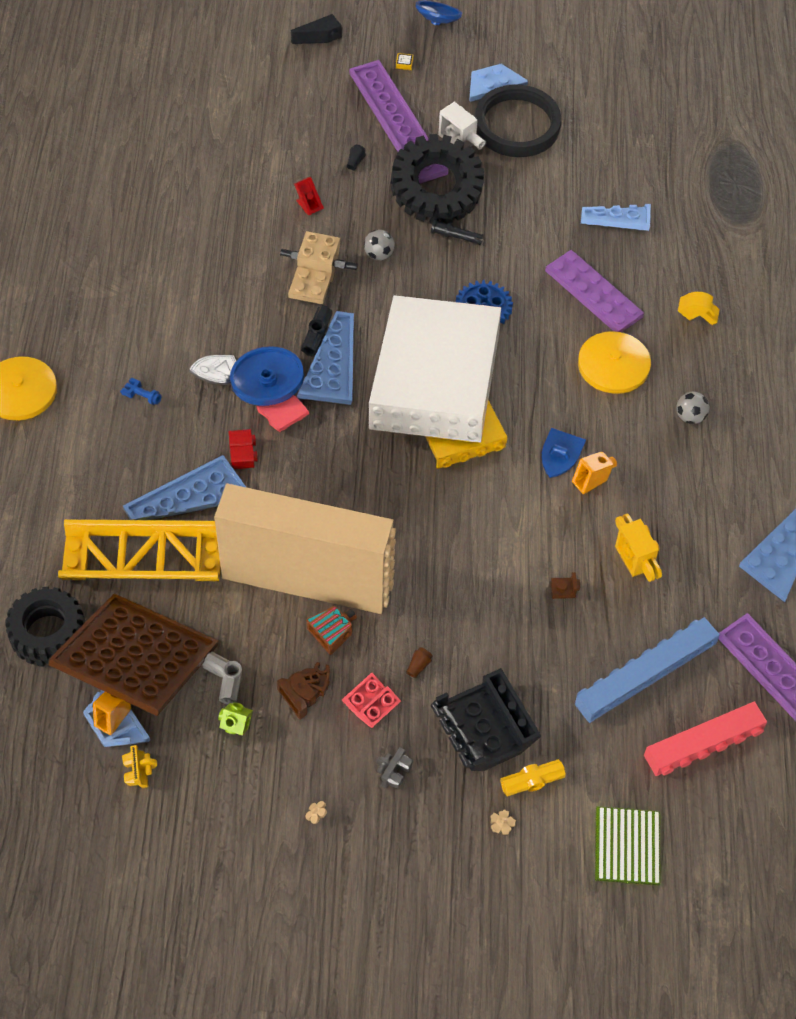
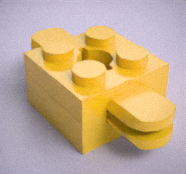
(637, 547)

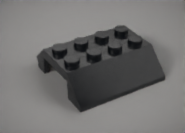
(486, 722)

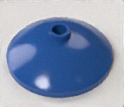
(438, 12)

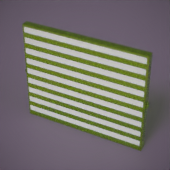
(627, 846)

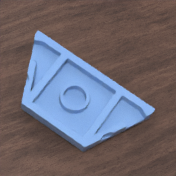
(492, 77)
(128, 732)

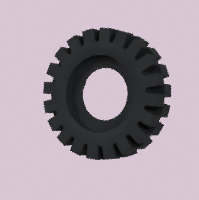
(423, 153)

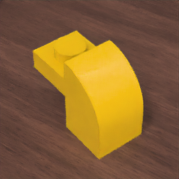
(699, 304)

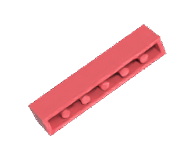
(705, 739)

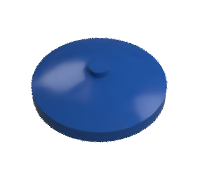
(267, 376)

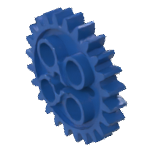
(487, 295)

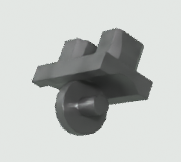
(390, 776)

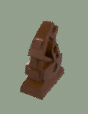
(304, 688)

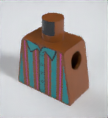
(331, 627)

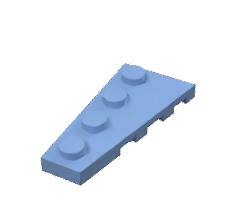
(630, 218)

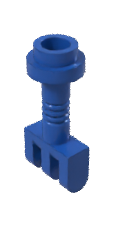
(133, 388)

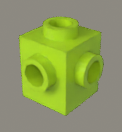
(235, 718)

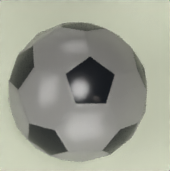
(379, 245)
(692, 407)

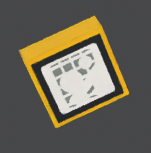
(404, 61)

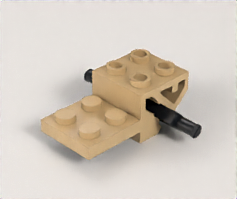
(315, 266)

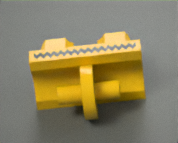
(141, 767)

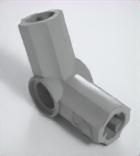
(222, 668)

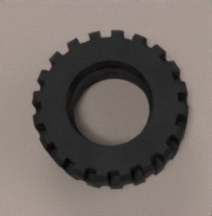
(35, 606)

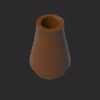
(419, 661)

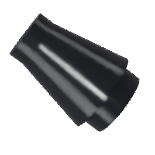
(356, 155)

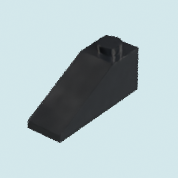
(319, 31)

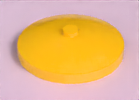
(614, 362)
(25, 388)

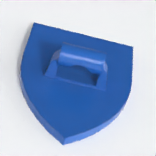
(560, 452)

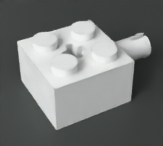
(460, 125)

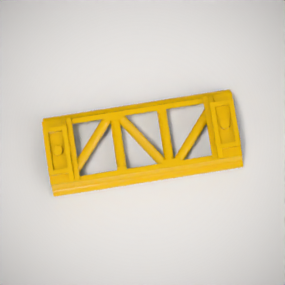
(78, 544)

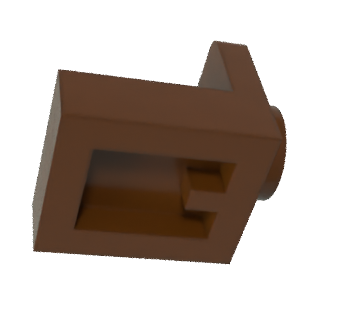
(565, 587)

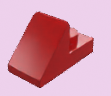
(308, 196)

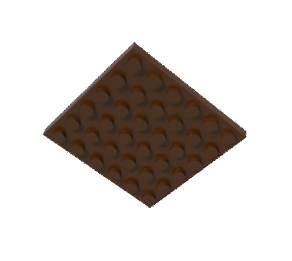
(134, 654)

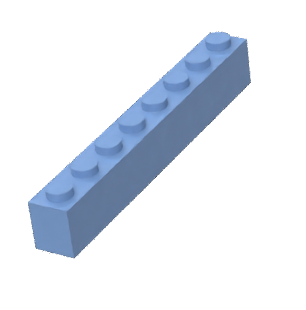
(646, 670)

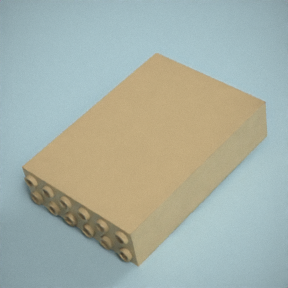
(305, 548)

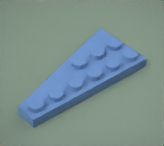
(332, 368)
(188, 493)
(775, 559)

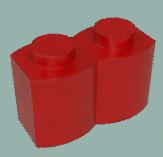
(241, 449)

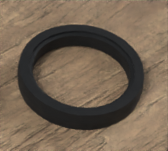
(524, 93)

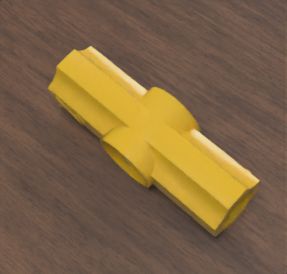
(532, 777)

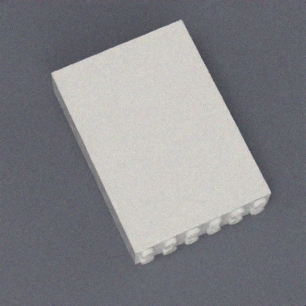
(435, 369)

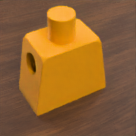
(593, 471)
(109, 712)

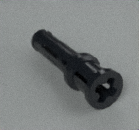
(449, 230)

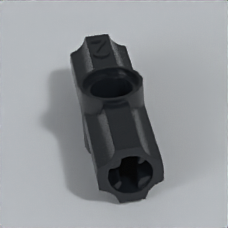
(316, 330)

